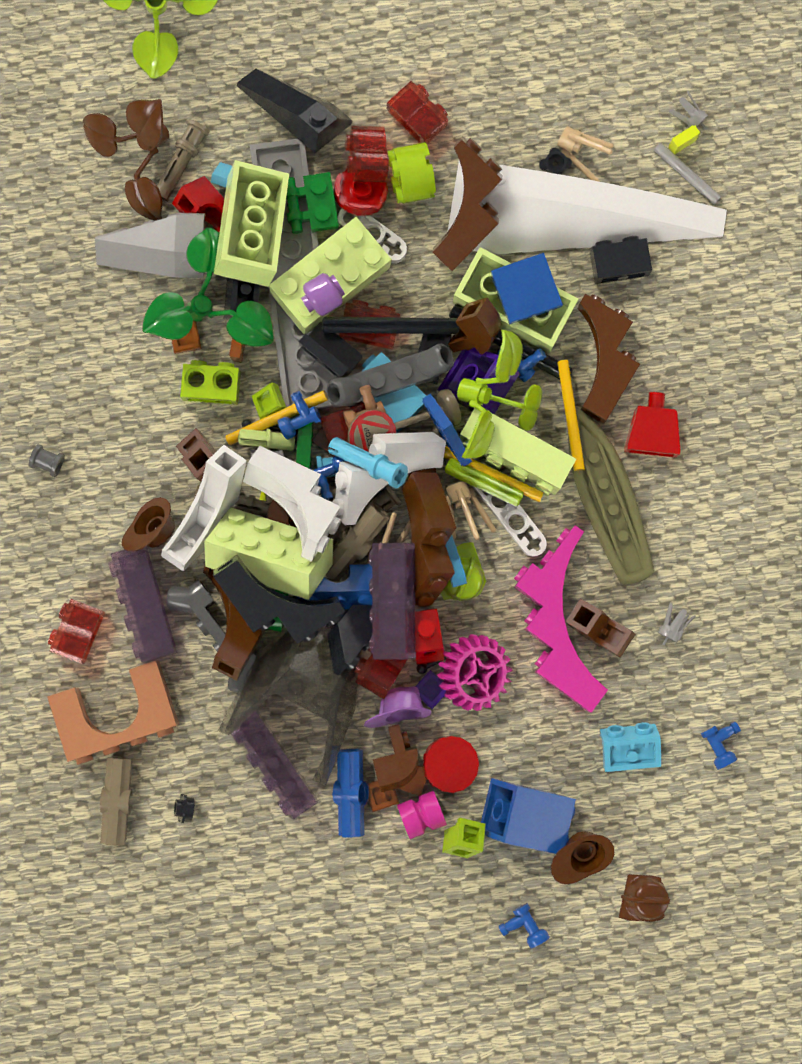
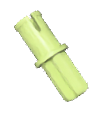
(265, 439)

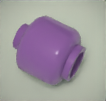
(322, 294)

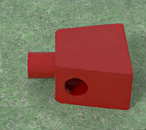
(654, 429)
(428, 637)

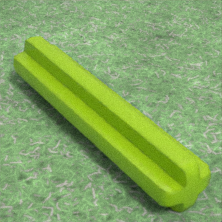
(484, 482)

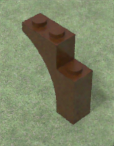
(474, 218)
(613, 367)
(430, 530)
(238, 640)

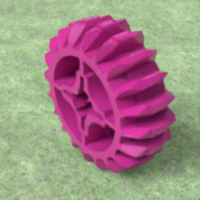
(465, 668)

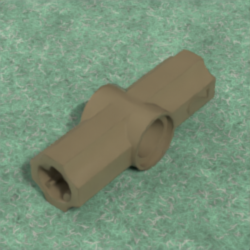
(356, 540)
(115, 801)

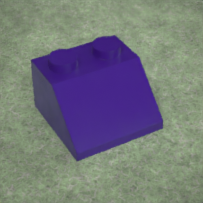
(473, 366)

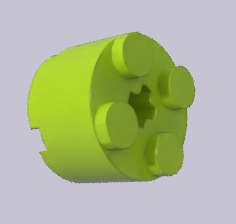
(412, 173)

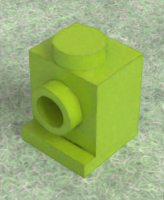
(464, 838)

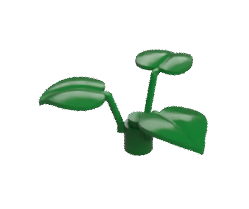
(173, 320)

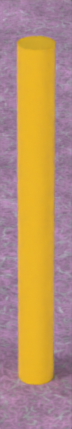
(570, 413)
(272, 419)
(528, 491)

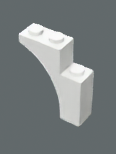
(357, 487)
(298, 494)
(215, 496)

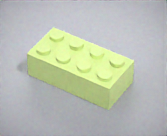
(251, 223)
(348, 255)
(539, 330)
(523, 455)
(268, 551)

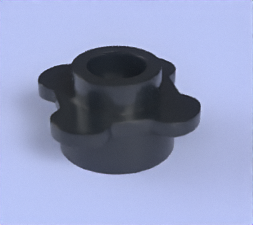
(555, 156)
(184, 808)

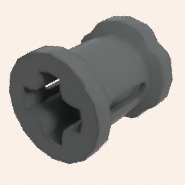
(46, 460)

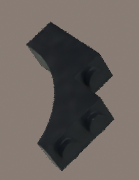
(261, 604)

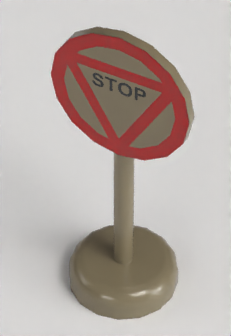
(378, 422)

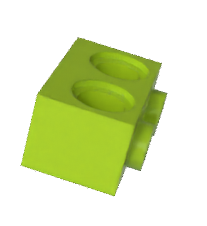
(209, 390)

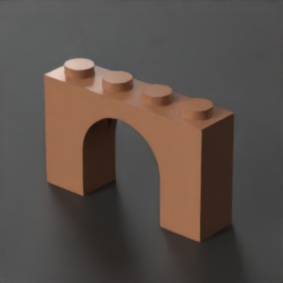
(83, 739)

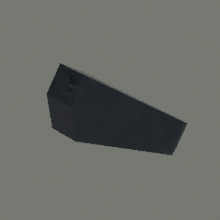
(300, 112)

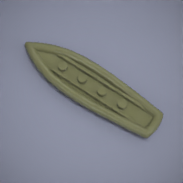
(611, 504)

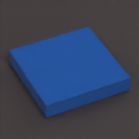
(526, 288)
(445, 429)

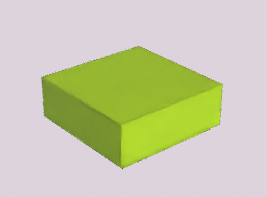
(268, 400)

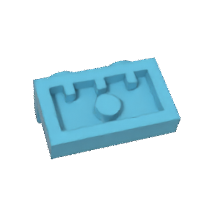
(631, 747)

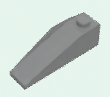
(153, 247)

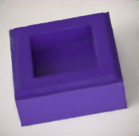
(430, 690)

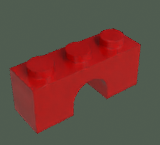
(201, 197)

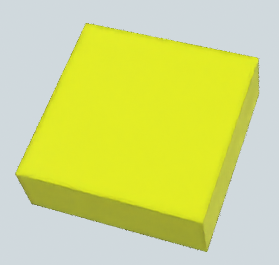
(684, 139)

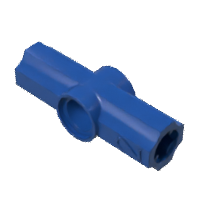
(350, 793)

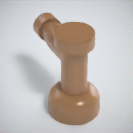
(369, 403)

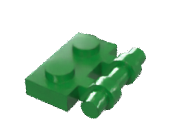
(320, 203)

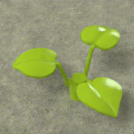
(158, 50)
(479, 393)

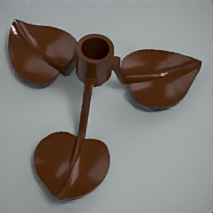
(146, 120)

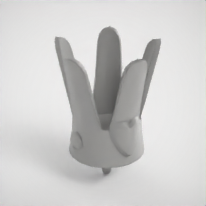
(697, 115)
(675, 629)

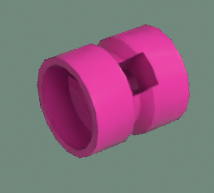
(421, 815)

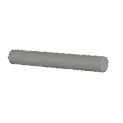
(687, 173)

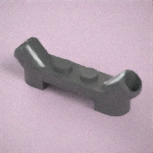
(392, 376)
(196, 600)

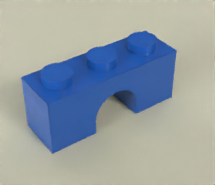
(351, 591)

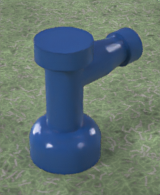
(525, 367)
(307, 415)
(326, 471)
(715, 740)
(523, 917)

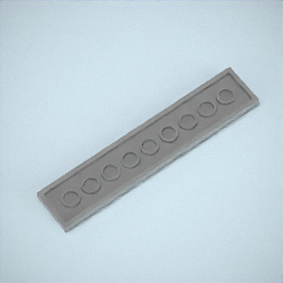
(296, 367)

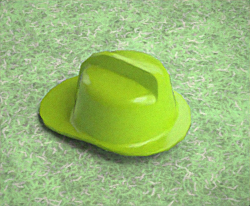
(473, 572)

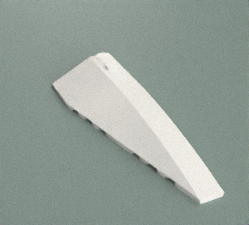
(571, 212)

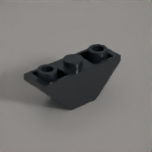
(350, 637)

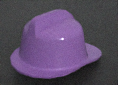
(399, 705)

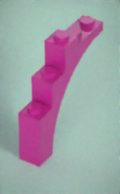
(545, 587)

